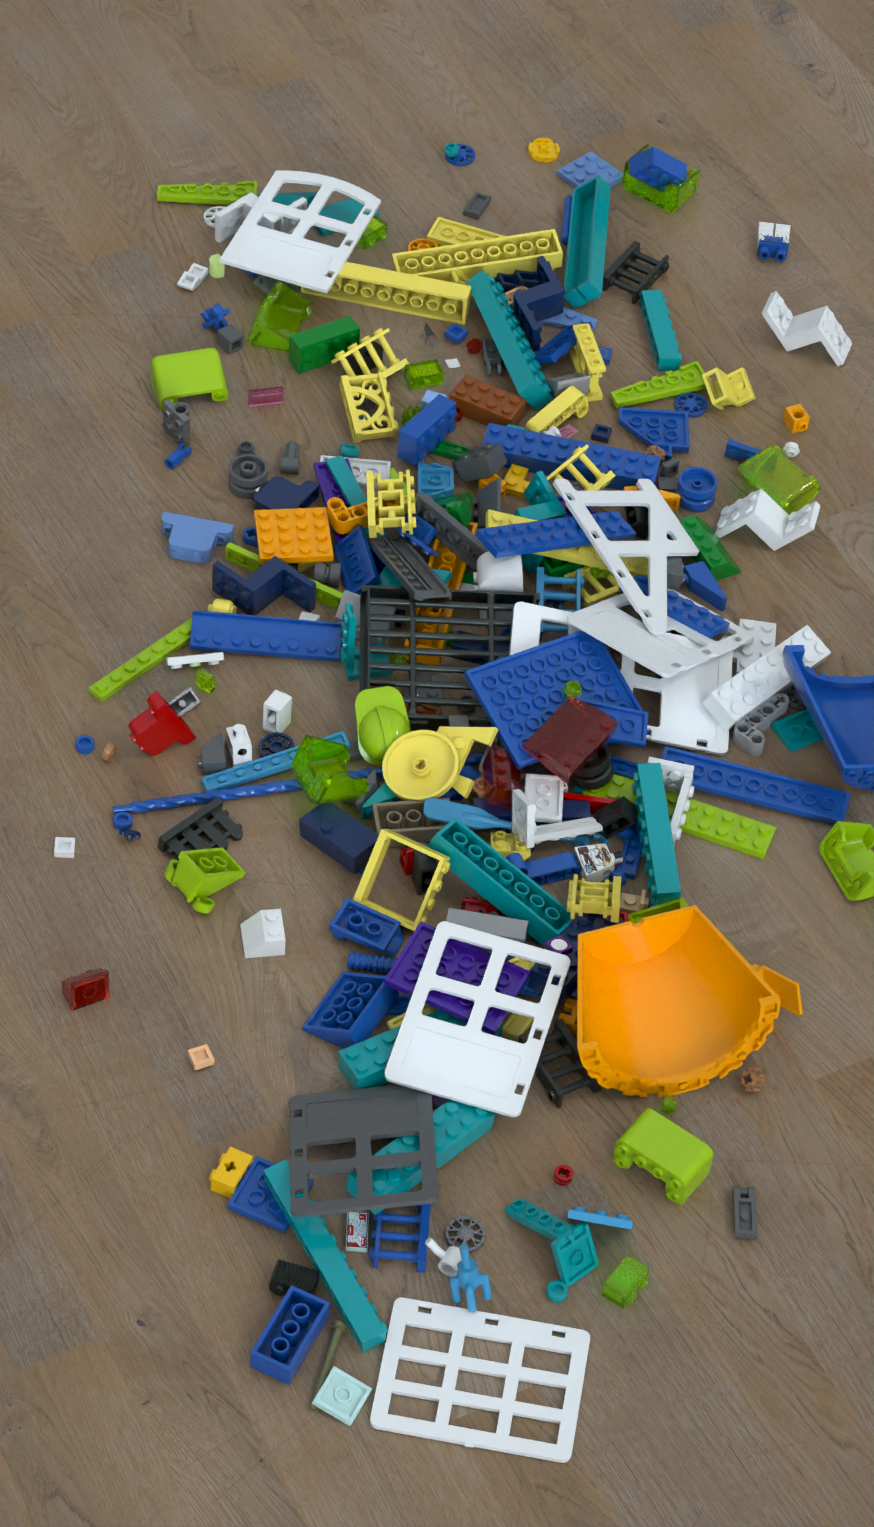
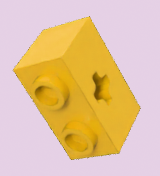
(230, 1171)

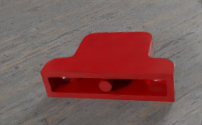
(159, 727)

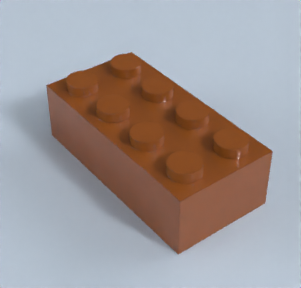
(487, 403)

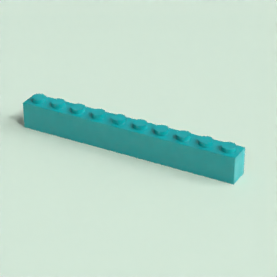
(330, 1262)

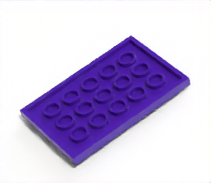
(460, 963)

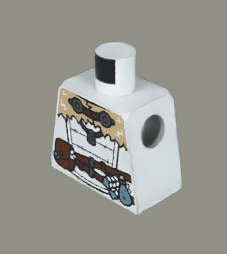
(238, 739)
(596, 861)

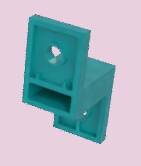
(543, 507)

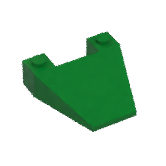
(457, 506)

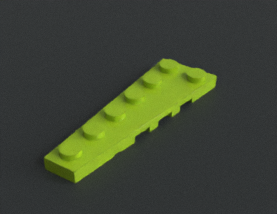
(206, 194)
(674, 383)

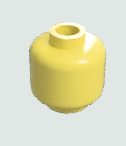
(222, 606)

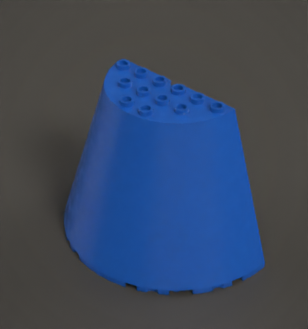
(842, 714)

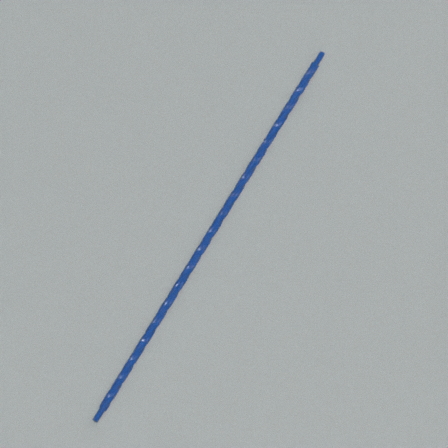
(254, 790)

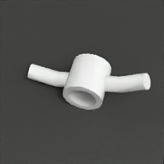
(449, 1258)

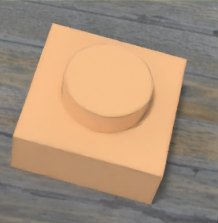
(201, 1057)

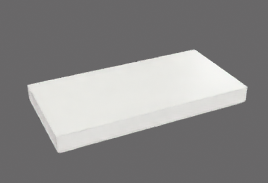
(360, 466)

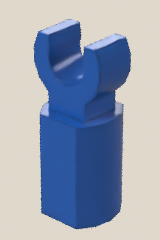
(177, 456)

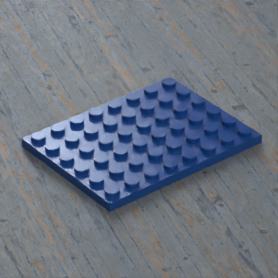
(528, 687)

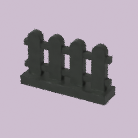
(200, 821)

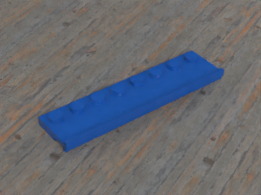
(265, 636)

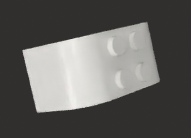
(498, 575)

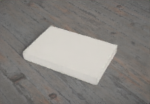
(547, 795)

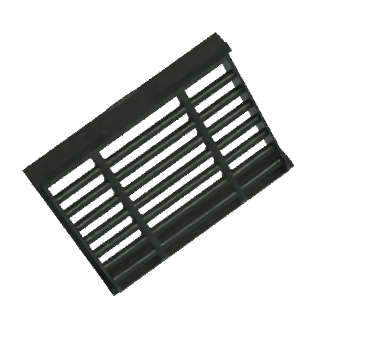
(470, 600)

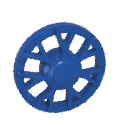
(462, 154)
(691, 404)

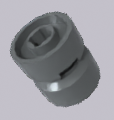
(328, 573)

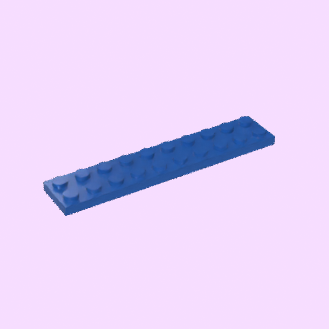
(550, 534)
(763, 787)

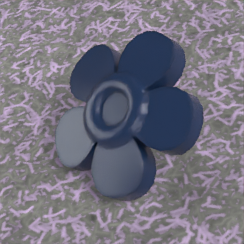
(130, 833)

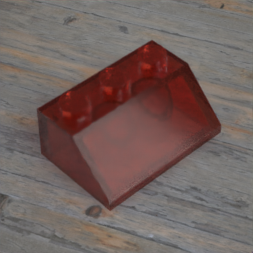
(500, 778)

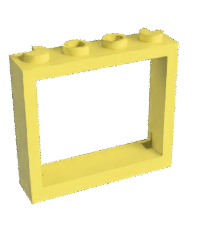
(373, 867)

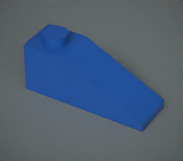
(703, 584)

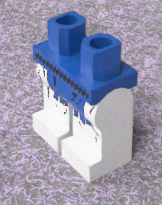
(773, 247)

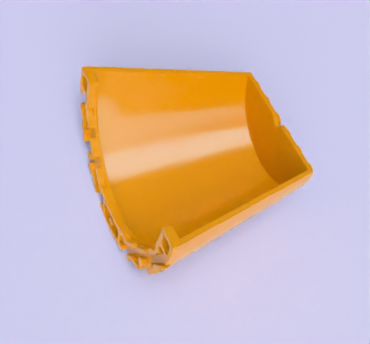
(667, 1004)

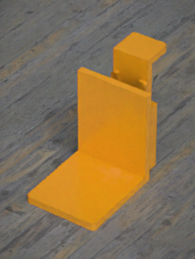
(786, 988)

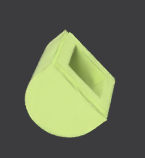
(216, 269)

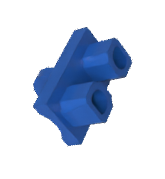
(215, 316)

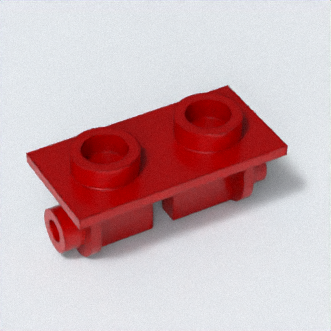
(474, 905)

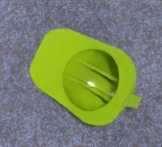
(380, 721)

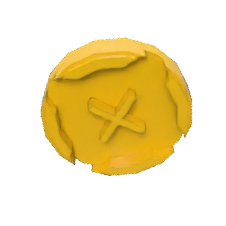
(543, 150)

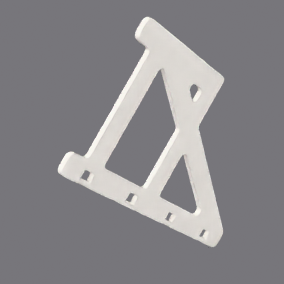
(657, 548)

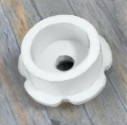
(791, 449)

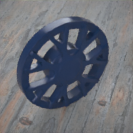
(275, 745)

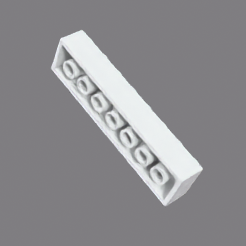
(762, 680)

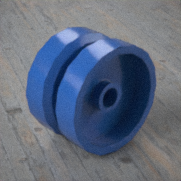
(696, 488)

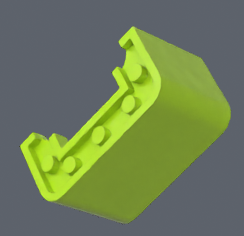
(666, 1153)

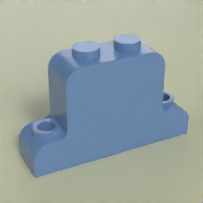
(194, 537)

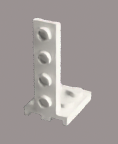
(678, 780)
(524, 823)

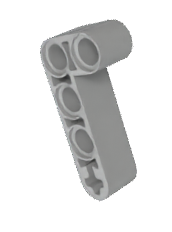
(749, 730)

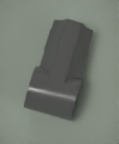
(290, 460)

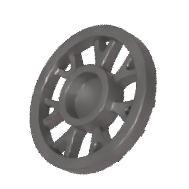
(465, 1233)

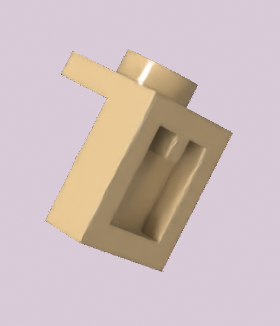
(633, 903)

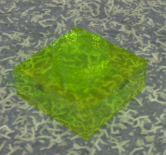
(205, 680)

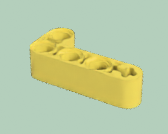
(556, 412)

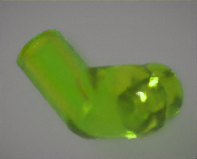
(597, 573)

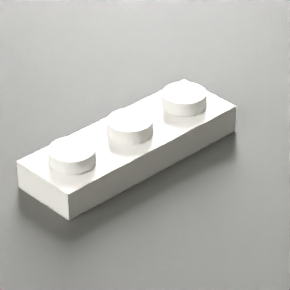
(194, 660)

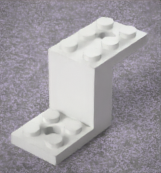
(229, 219)
(806, 328)
(767, 519)

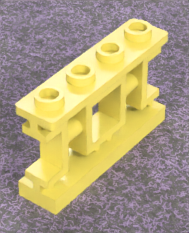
(588, 359)
(375, 503)
(594, 897)

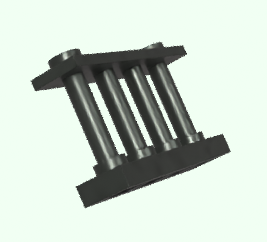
(626, 261)
(569, 1049)

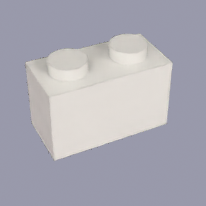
(277, 712)

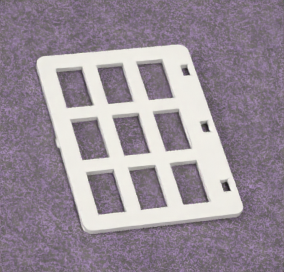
(510, 1330)

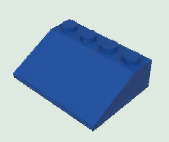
(351, 1009)

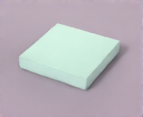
(342, 1396)

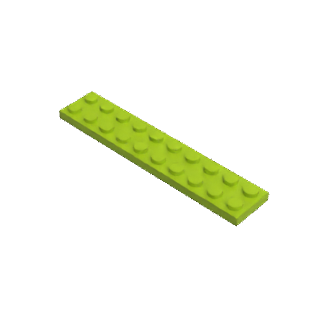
(704, 820)

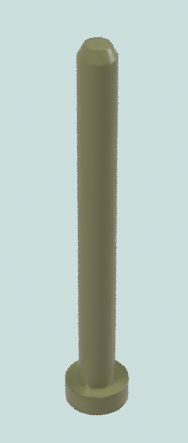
(338, 1328)

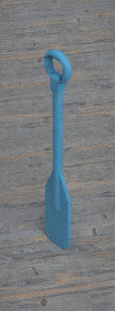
(479, 819)

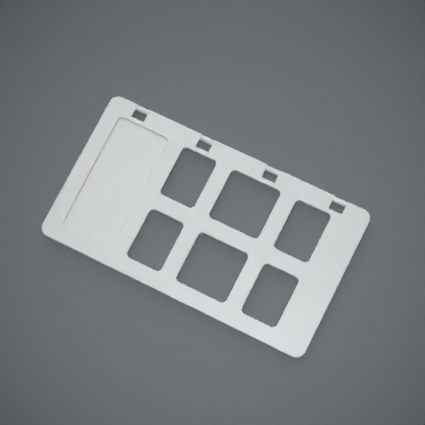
(682, 714)

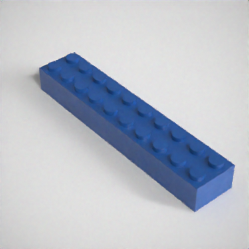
(549, 452)

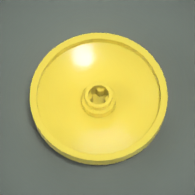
(421, 765)

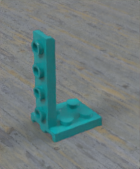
(350, 654)
(571, 1244)

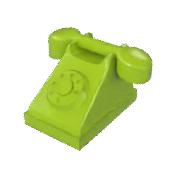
(203, 874)

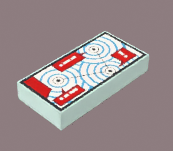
(357, 1231)

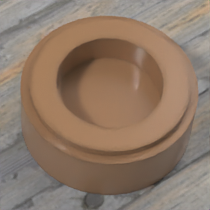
(109, 751)

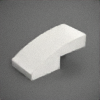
(194, 277)

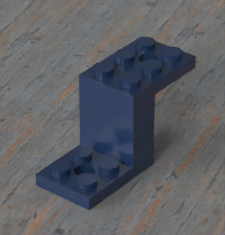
(539, 302)
(264, 586)

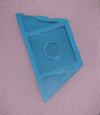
(435, 480)

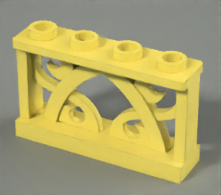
(349, 390)

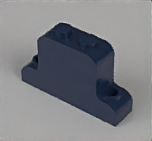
(283, 494)

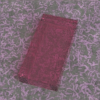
(265, 396)

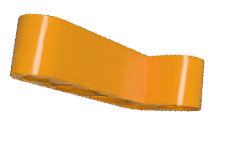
(347, 519)

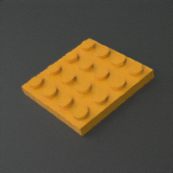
(293, 535)

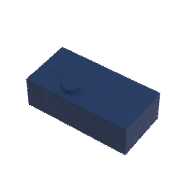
(339, 836)

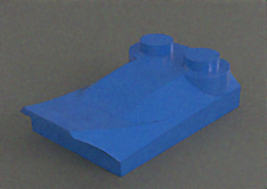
(367, 928)

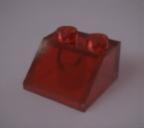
(86, 988)

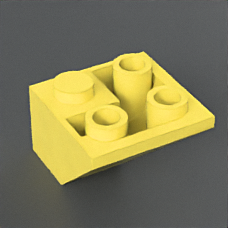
(508, 844)

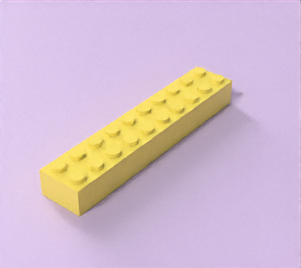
(489, 255)
(399, 292)

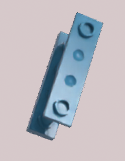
(542, 579)

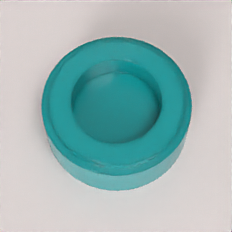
(557, 1291)

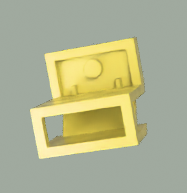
(729, 389)

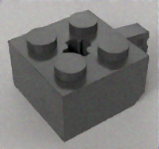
(480, 462)

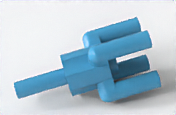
(469, 1279)

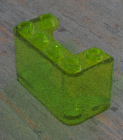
(673, 196)

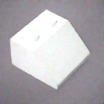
(263, 934)

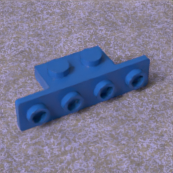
(421, 535)

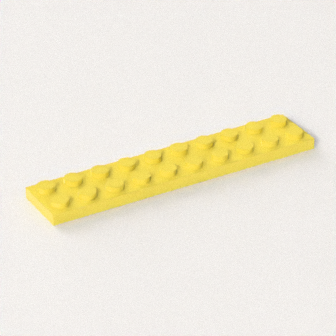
(581, 555)

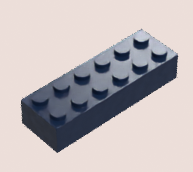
(539, 973)

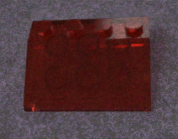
(570, 737)

